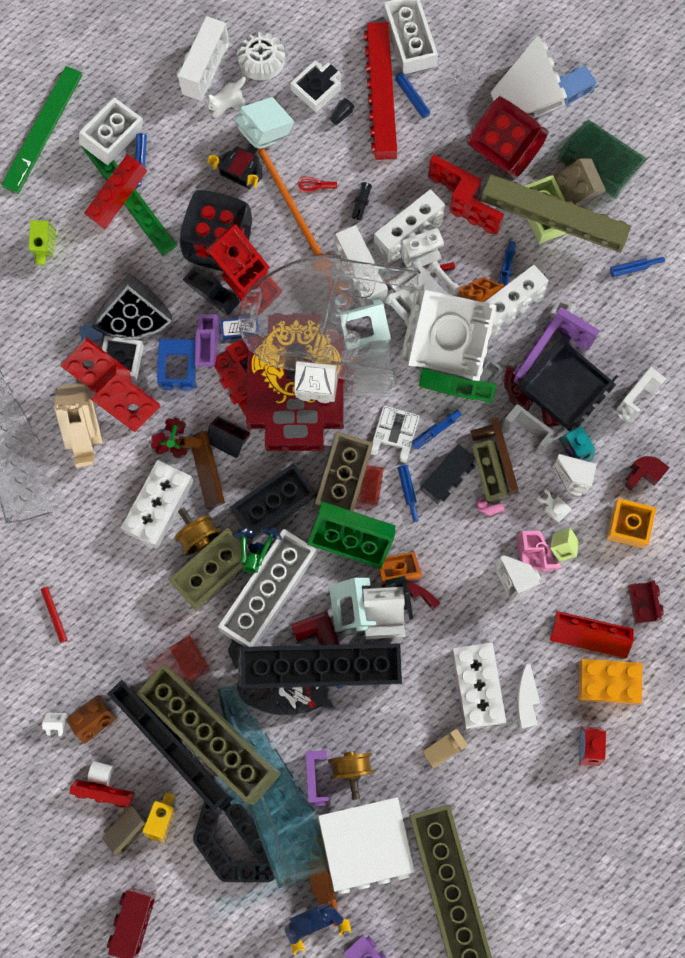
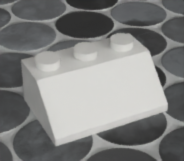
(516, 577)

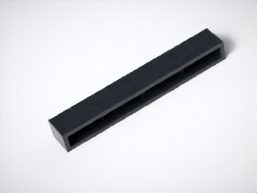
(170, 746)

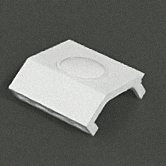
(448, 334)

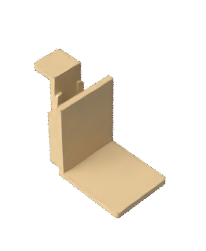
(78, 422)

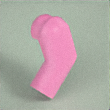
(488, 509)

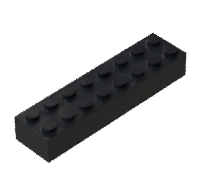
(319, 666)

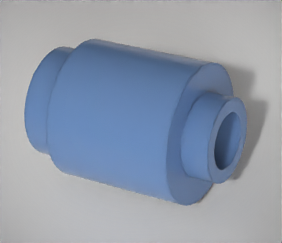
(90, 333)

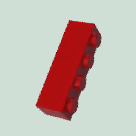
(116, 191)

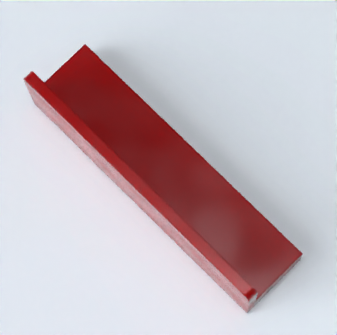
(592, 634)

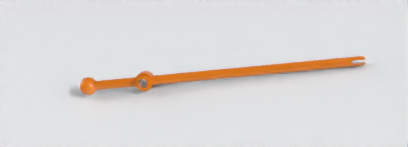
(289, 201)

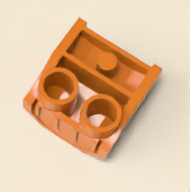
(479, 290)

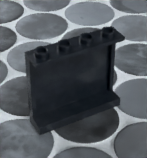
(566, 384)

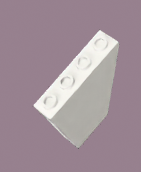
(532, 82)

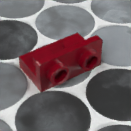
(645, 602)

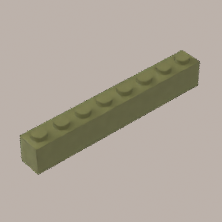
(556, 213)

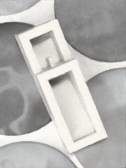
(526, 698)

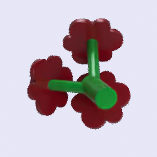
(162, 443)

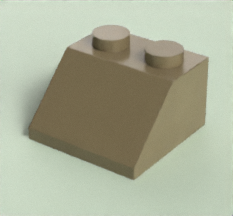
(124, 831)

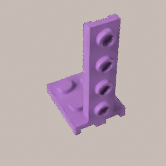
(564, 322)

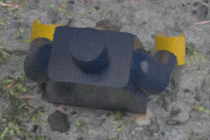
(313, 921)

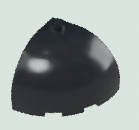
(132, 311)

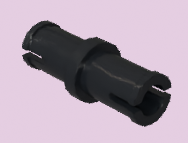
(361, 201)

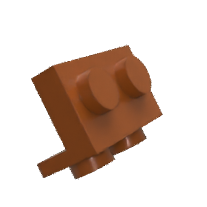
(90, 719)

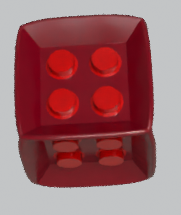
(507, 137)

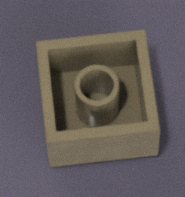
(580, 182)

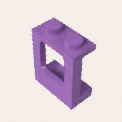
(311, 757)

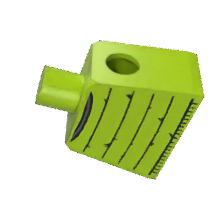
(41, 240)

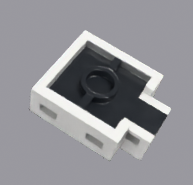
(317, 85)
(125, 352)

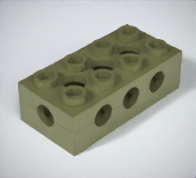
(198, 569)

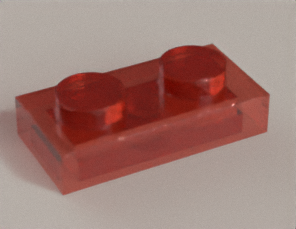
(371, 485)

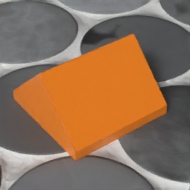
(401, 565)

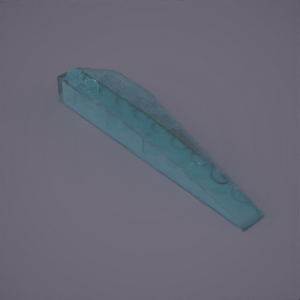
(281, 815)

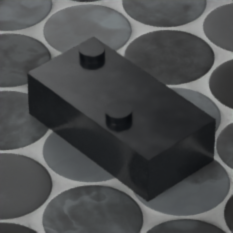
(273, 501)

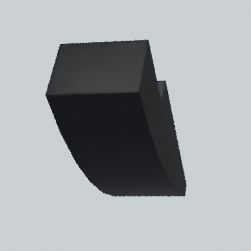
(211, 290)

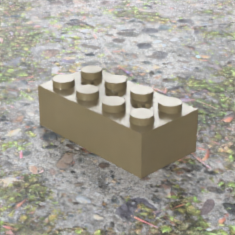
(354, 471)

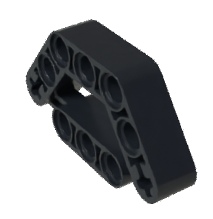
(224, 860)

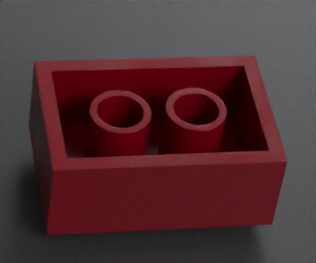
(131, 923)

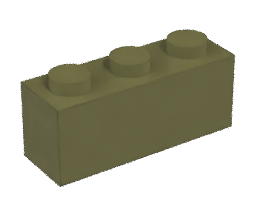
(490, 471)

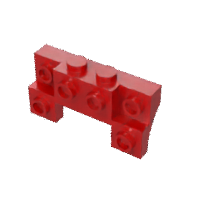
(233, 374)

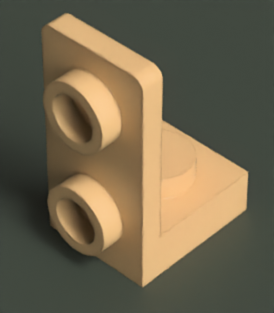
(445, 748)

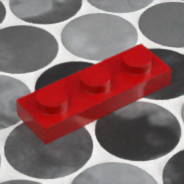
(101, 793)

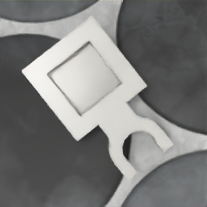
(556, 509)

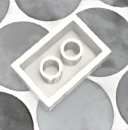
(110, 131)

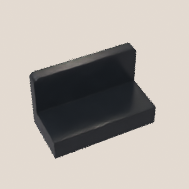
(227, 436)
(401, 582)

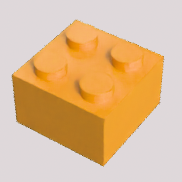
(631, 523)

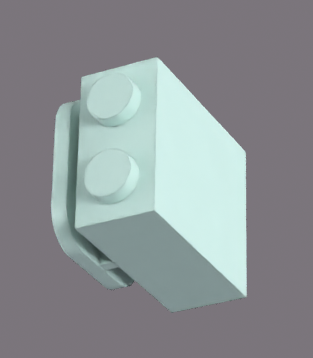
(264, 122)

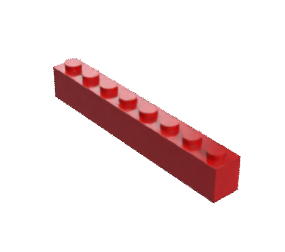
(381, 91)

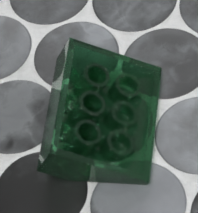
(611, 157)

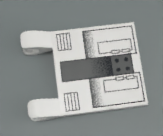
(395, 429)

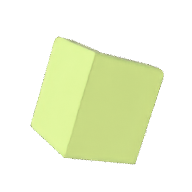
(564, 544)

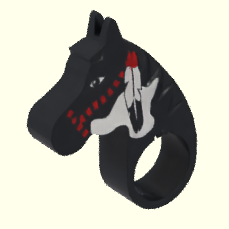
(290, 700)

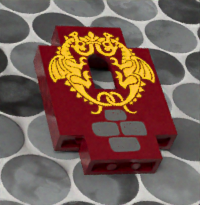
(287, 420)

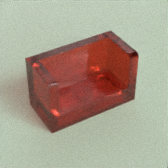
(189, 659)

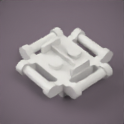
(426, 282)

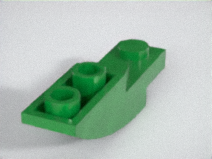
(457, 385)

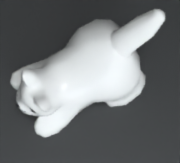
(229, 97)

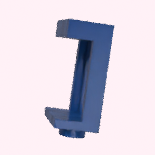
(176, 347)

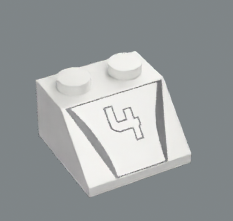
(315, 382)
(574, 474)

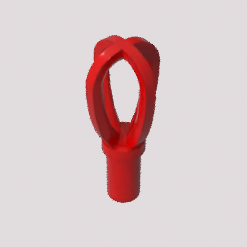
(319, 184)

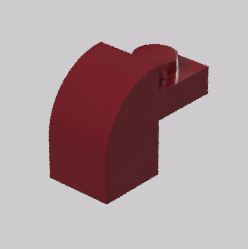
(647, 467)

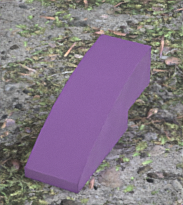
(207, 340)

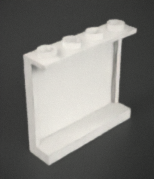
(366, 845)

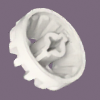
(261, 61)

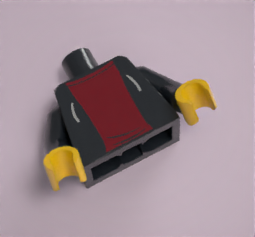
(239, 166)

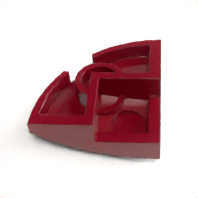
(515, 395)

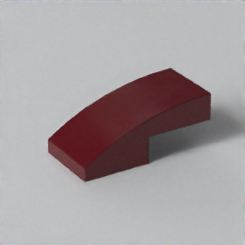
(417, 591)

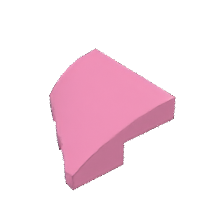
(533, 547)

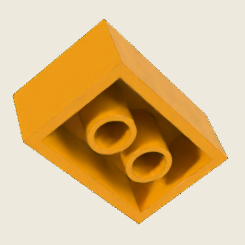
(610, 681)

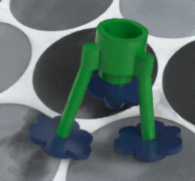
(258, 550)

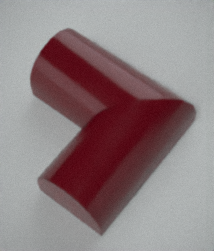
(317, 625)

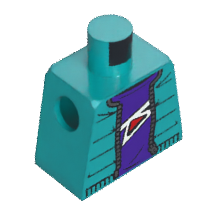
(578, 445)

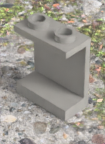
(531, 424)

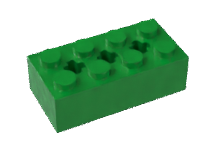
(351, 535)

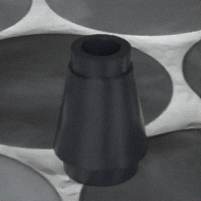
(341, 111)

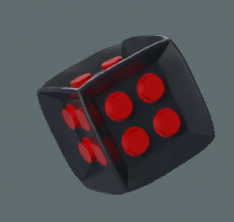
(206, 219)

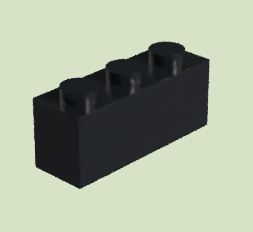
(448, 474)

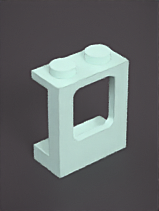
(378, 320)
(344, 589)

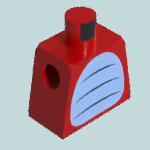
(592, 746)

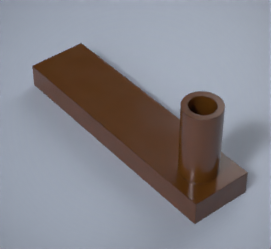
(495, 430)
(205, 467)

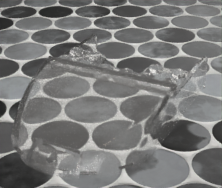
(304, 310)

